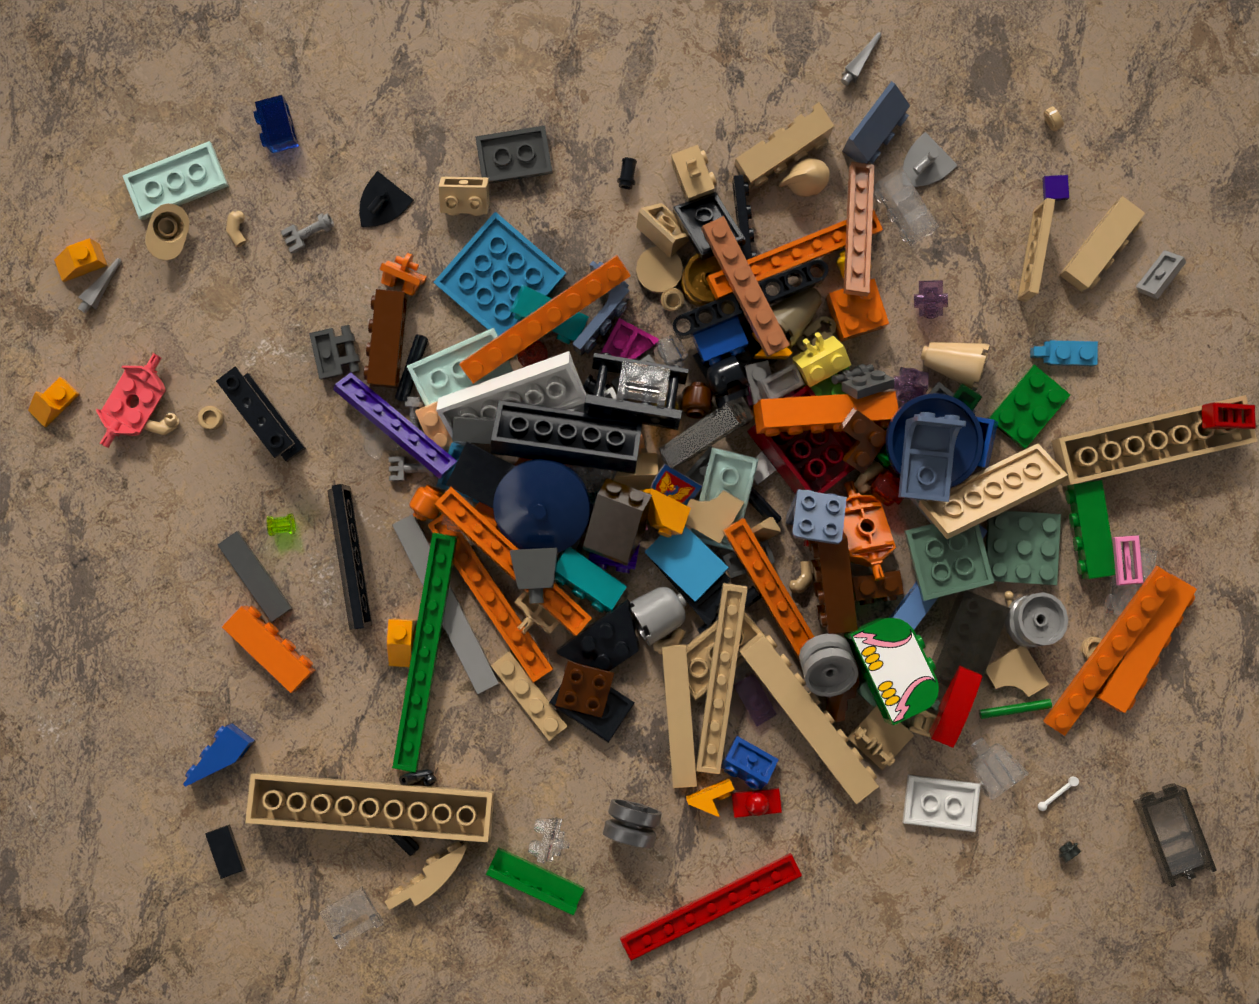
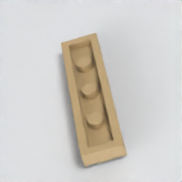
(529, 695)

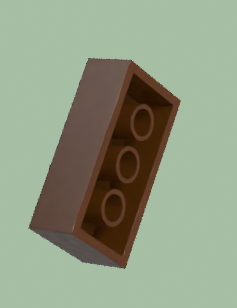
(833, 586)

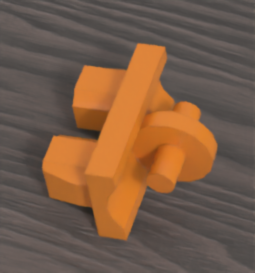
(393, 271)

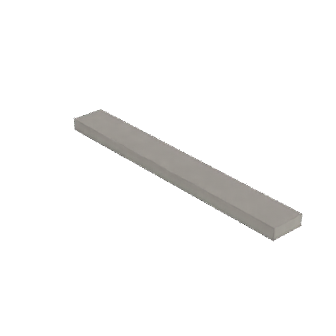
(454, 619)

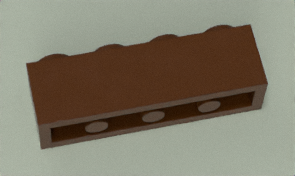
(386, 338)

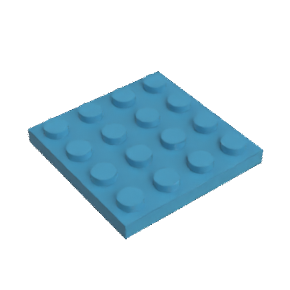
(493, 269)

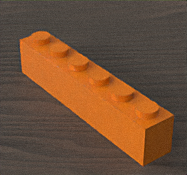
(820, 412)
(1143, 654)

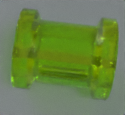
(281, 524)

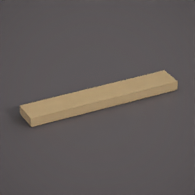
(679, 716)

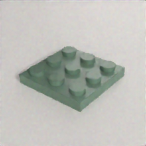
(1024, 547)
(948, 564)

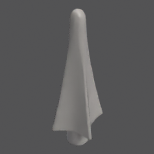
(854, 68)
(93, 295)

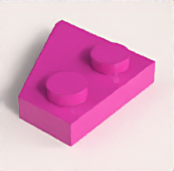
(628, 341)

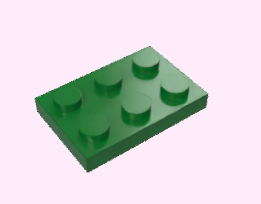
(1029, 406)

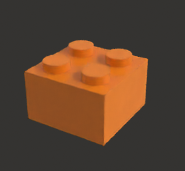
(857, 314)

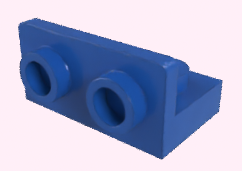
(749, 763)

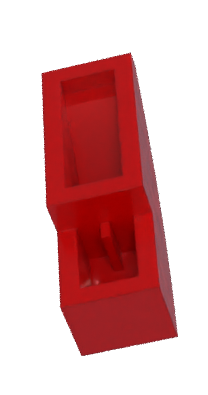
(955, 707)

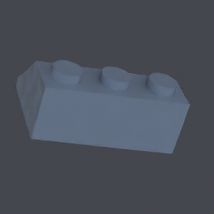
(877, 126)

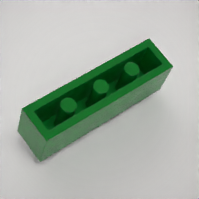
(1091, 529)

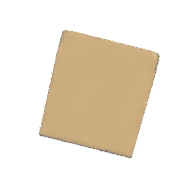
(766, 529)

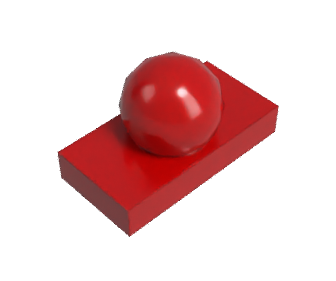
(756, 802)

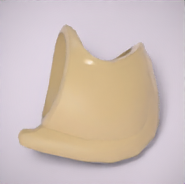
(807, 177)

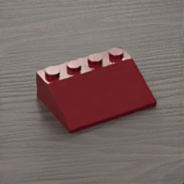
(807, 458)

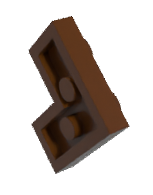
(869, 440)

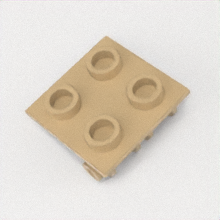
(879, 739)

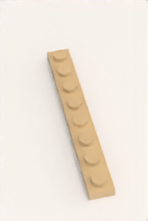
(721, 678)

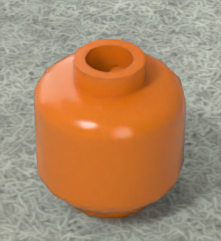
(424, 501)

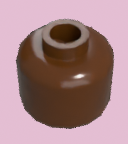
(696, 400)

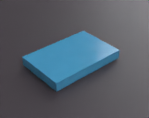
(687, 562)

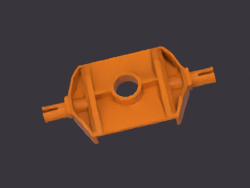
(867, 547)

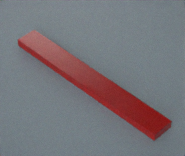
(710, 906)

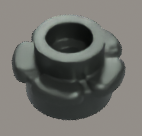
(1069, 851)

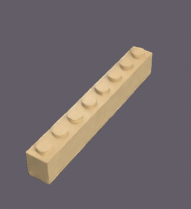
(808, 718)

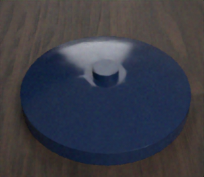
(968, 442)
(541, 505)

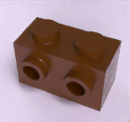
(866, 588)

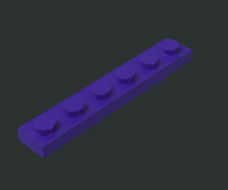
(395, 425)

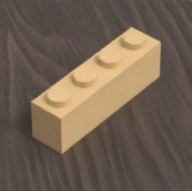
(1102, 244)

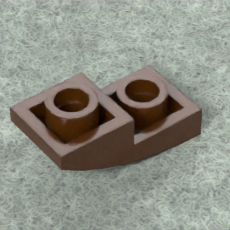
(838, 704)

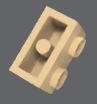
(464, 195)

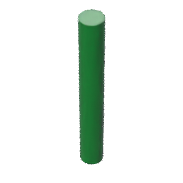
(1015, 708)

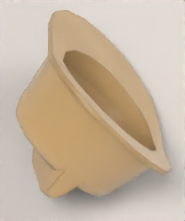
(167, 231)

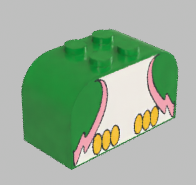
(894, 668)

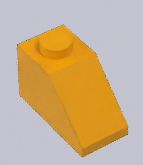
(80, 259)
(666, 514)
(400, 641)

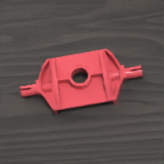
(118, 414)

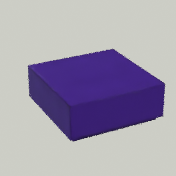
(1056, 187)

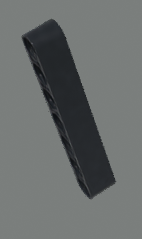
(780, 281)

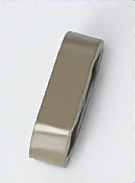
(815, 326)

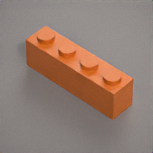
(268, 648)

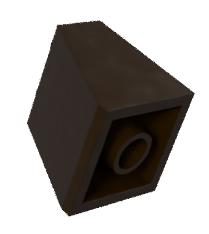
(617, 522)

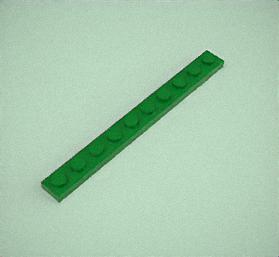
(424, 652)

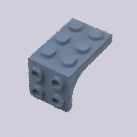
(602, 321)
(928, 456)
(817, 516)

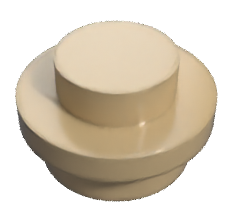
(672, 299)

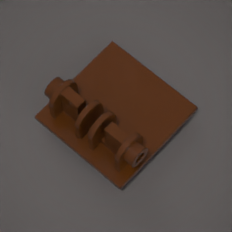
(584, 689)

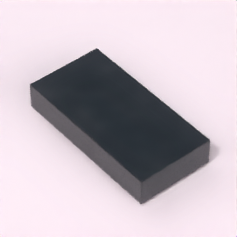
(225, 851)

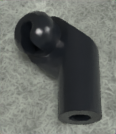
(418, 776)

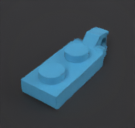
(1067, 353)

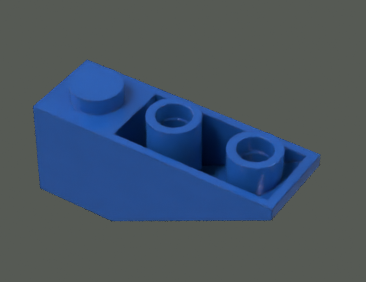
(227, 749)

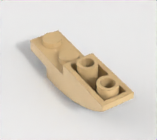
(436, 871)

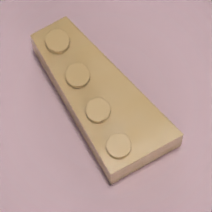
(785, 147)

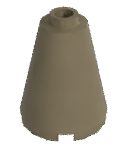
(796, 313)

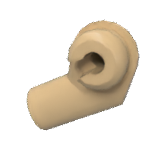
(232, 227)
(163, 427)
(872, 471)
(803, 580)
(675, 639)

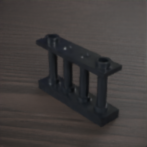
(261, 414)
(650, 415)

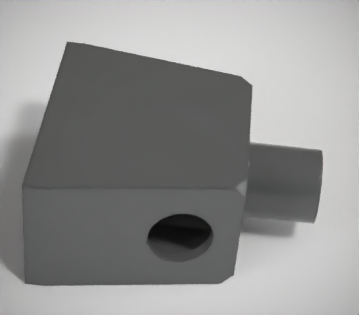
(534, 570)

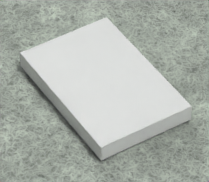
(941, 803)

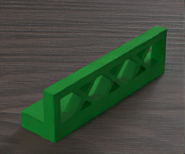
(535, 881)

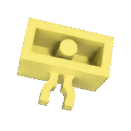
(821, 360)

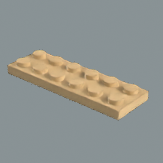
(995, 490)

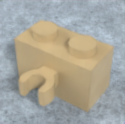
(693, 173)

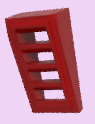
(1213, 416)

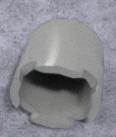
(658, 613)

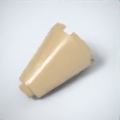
(957, 361)

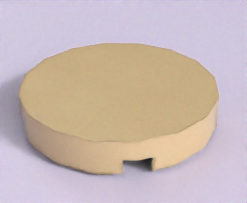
(658, 271)

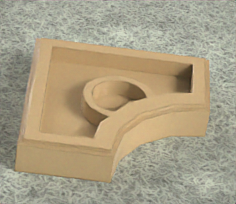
(713, 515)
(1017, 670)

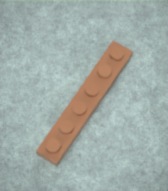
(859, 229)
(745, 286)

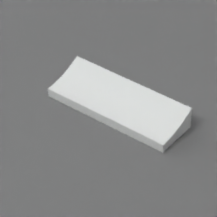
(545, 384)

